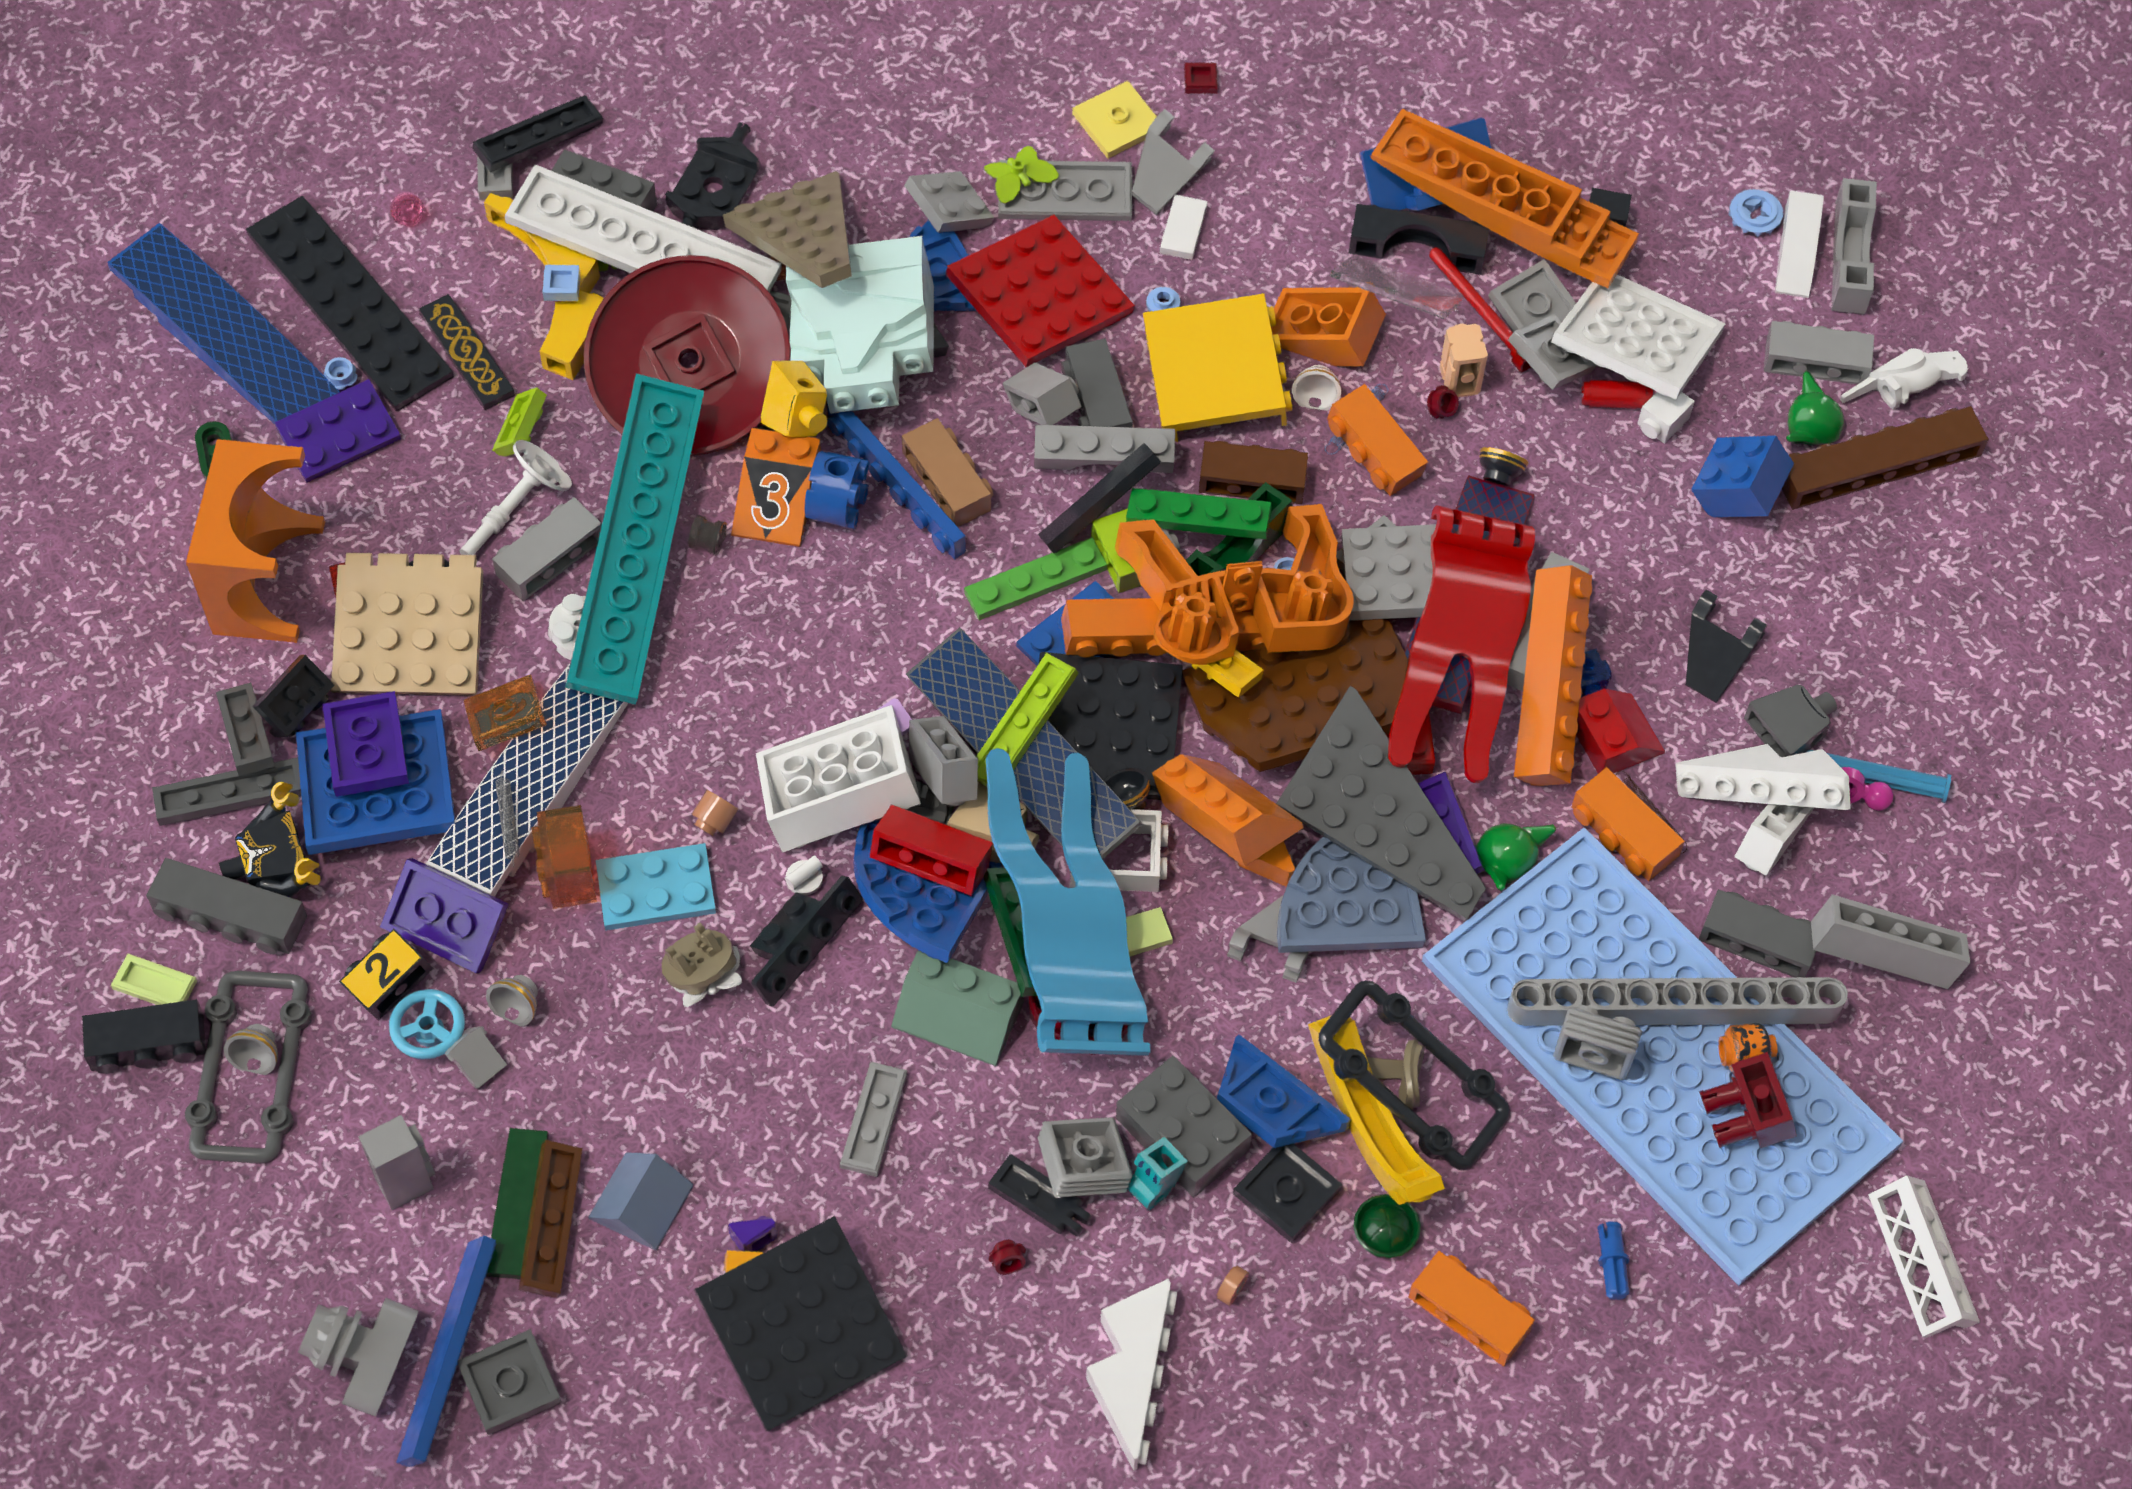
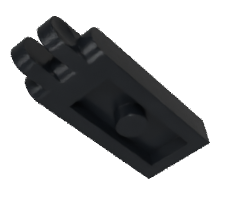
(1034, 1195)

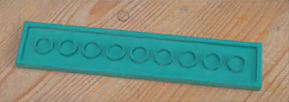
(635, 540)

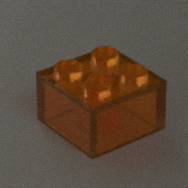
(564, 857)

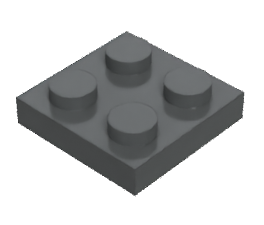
(509, 1382)

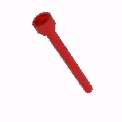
(1478, 304)

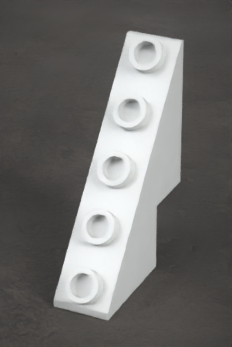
(1766, 778)
(1127, 1378)

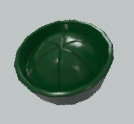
(1386, 1227)

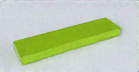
(1028, 712)

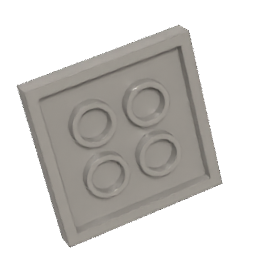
(1388, 570)

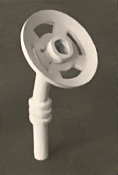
(539, 470)

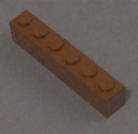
(1884, 456)

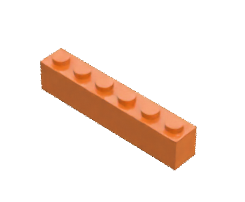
(1128, 627)
(1553, 676)

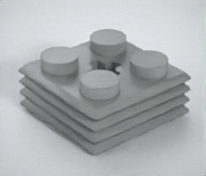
(1598, 1042)
(1084, 1157)

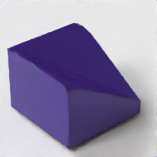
(753, 1234)

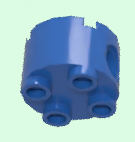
(836, 489)

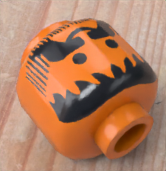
(1745, 1042)

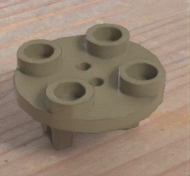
(698, 960)

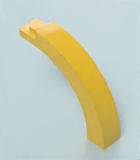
(1374, 1128)

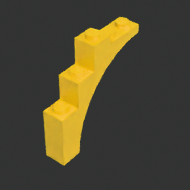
(565, 341)

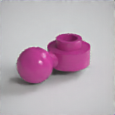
(1876, 795)

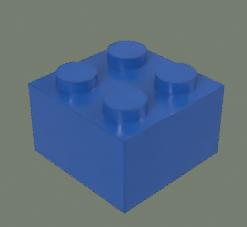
(1742, 476)

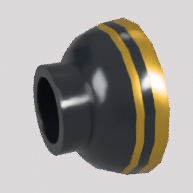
(1501, 465)
(1130, 786)

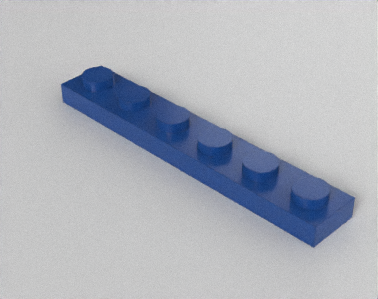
(901, 484)

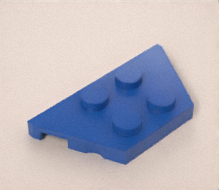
(942, 251)
(1274, 1100)

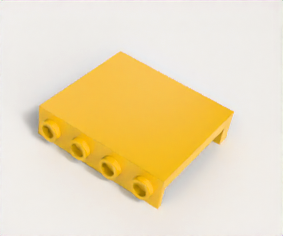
(1216, 363)

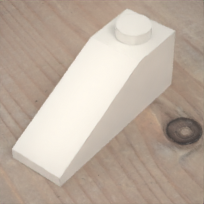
(1771, 836)

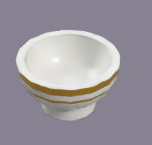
(1317, 383)

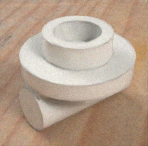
(805, 876)

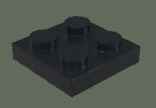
(1287, 1190)

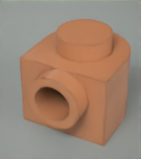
(713, 813)

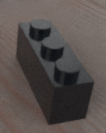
(144, 1036)

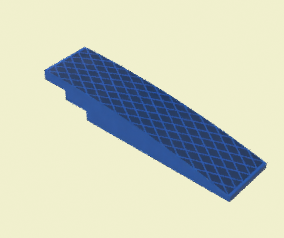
(219, 325)

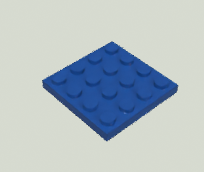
(380, 814)

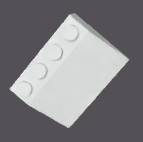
(836, 779)

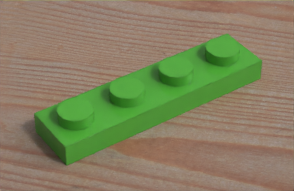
(1035, 578)

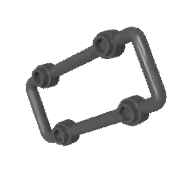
(275, 1118)

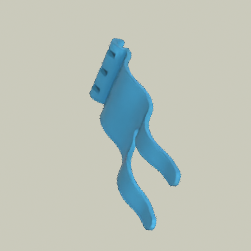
(1069, 934)

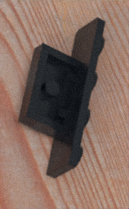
(799, 935)

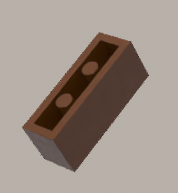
(1243, 469)

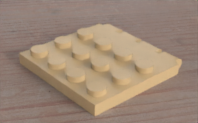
(407, 625)

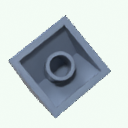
(642, 1198)

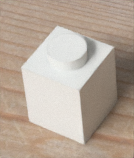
(1664, 415)

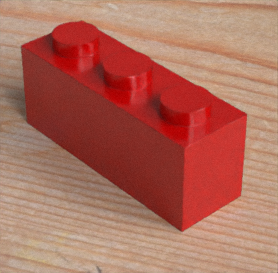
(931, 850)

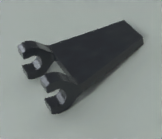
(1714, 653)

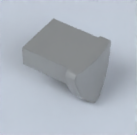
(475, 1056)

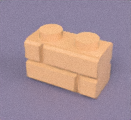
(1463, 359)

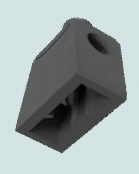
(1791, 719)

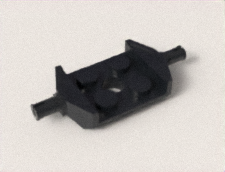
(720, 162)

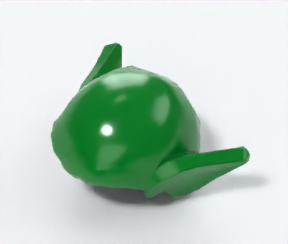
(1814, 416)
(1511, 850)

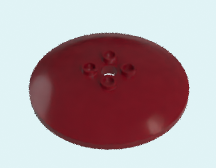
(682, 309)

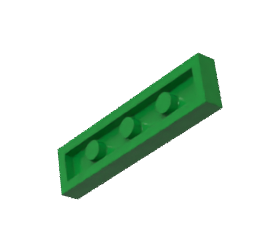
(1201, 513)

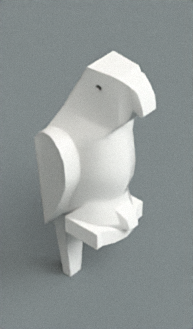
(1910, 374)

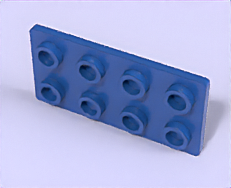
(1395, 193)

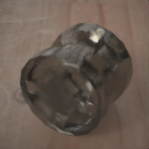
(707, 534)

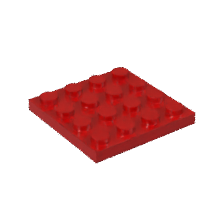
(1040, 290)

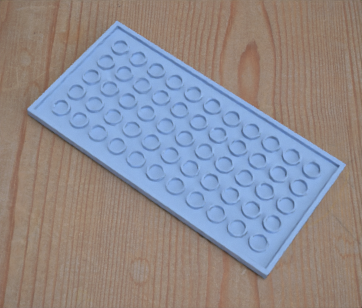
(1594, 920)

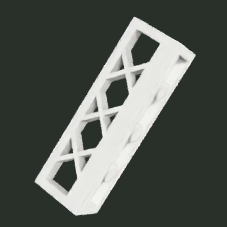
(1936, 1252)

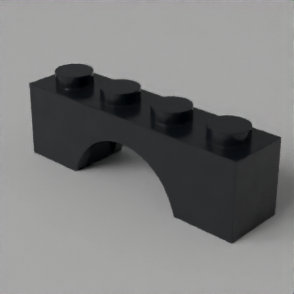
(1380, 229)

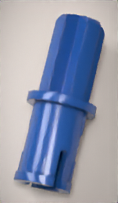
(1613, 1260)

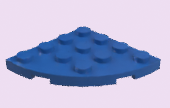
(913, 907)

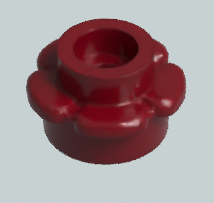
(1442, 402)
(1005, 1252)

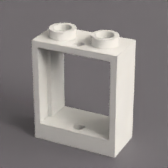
(1145, 880)

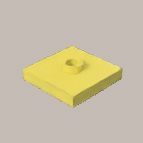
(1115, 119)

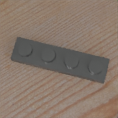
(222, 792)

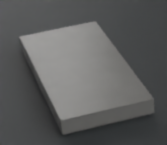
(1080, 193)

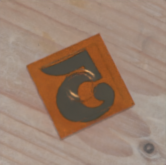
(504, 712)

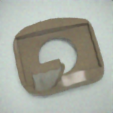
(1404, 1070)

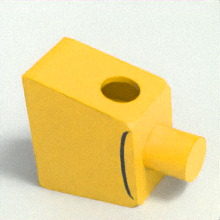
(794, 400)

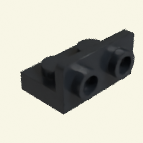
(293, 697)

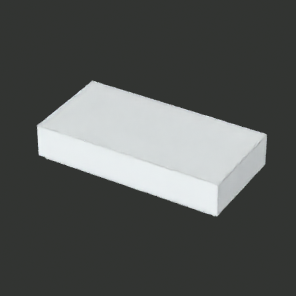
(1183, 227)

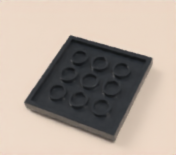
(1120, 713)
(800, 1323)

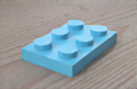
(655, 886)

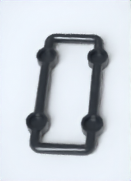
(1475, 1084)

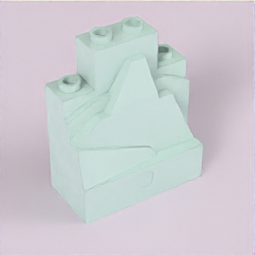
(867, 326)

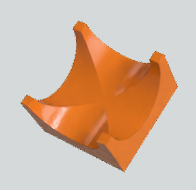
(235, 534)

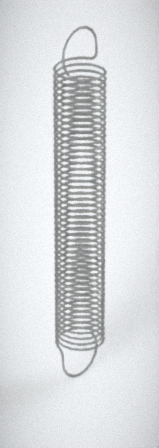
(506, 817)

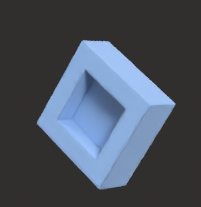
(561, 283)

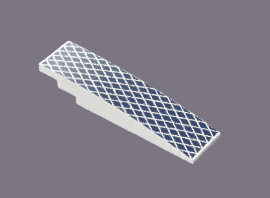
(541, 774)

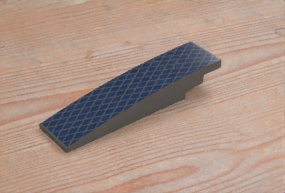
(974, 699)

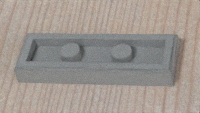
(873, 1119)

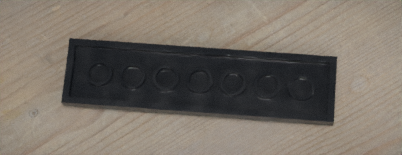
(349, 303)

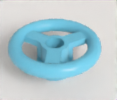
(431, 1036)

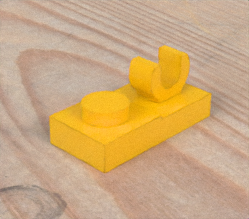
(1233, 673)

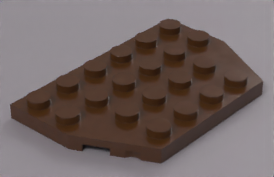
(1299, 693)

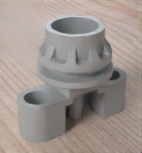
(372, 1353)

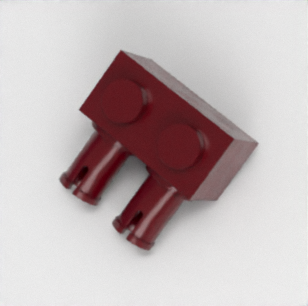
(1766, 1112)

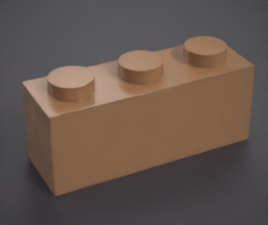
(947, 472)

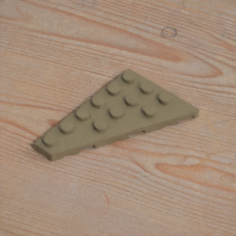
(800, 228)

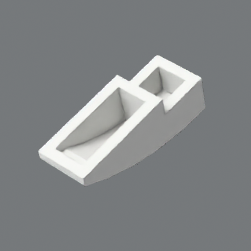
(1799, 243)

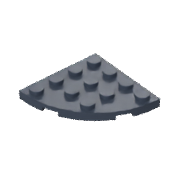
(1346, 905)

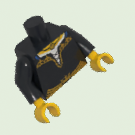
(272, 850)

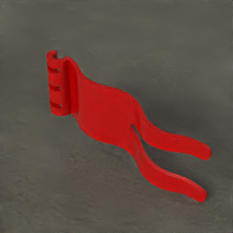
(1471, 611)

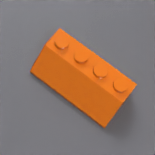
(1223, 807)

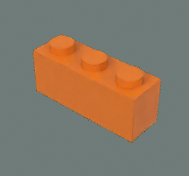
(1376, 440)
(1626, 825)
(1471, 1307)

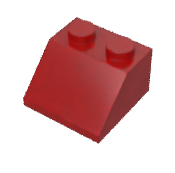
(1615, 731)

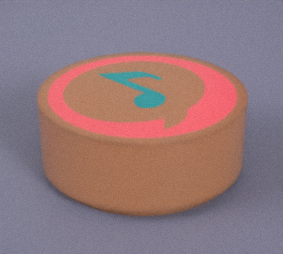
(1232, 1285)

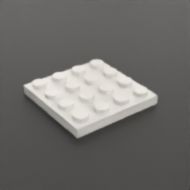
(1639, 334)

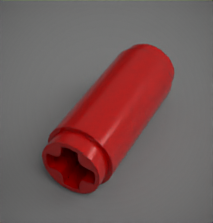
(1615, 394)

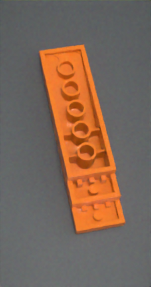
(1507, 197)

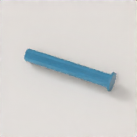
(1898, 777)

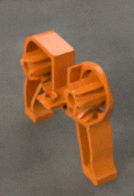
(1292, 607)

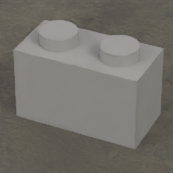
(1042, 394)

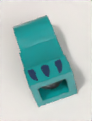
(1152, 1177)

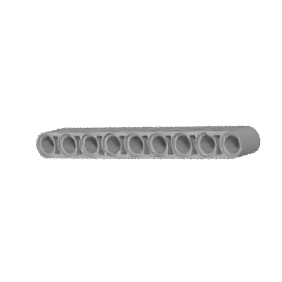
(1692, 992)

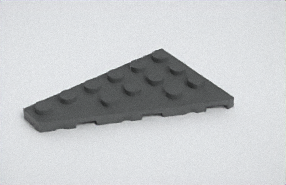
(1378, 810)

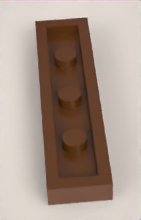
(550, 1219)

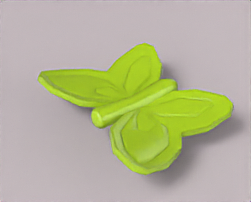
(1022, 168)

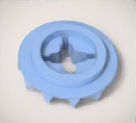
(1747, 202)

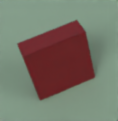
(1200, 77)

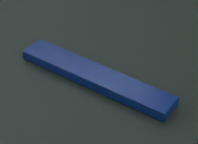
(446, 1352)

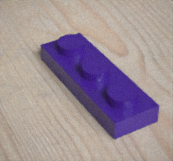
(1445, 802)

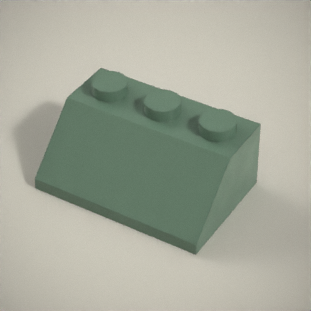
(958, 1007)

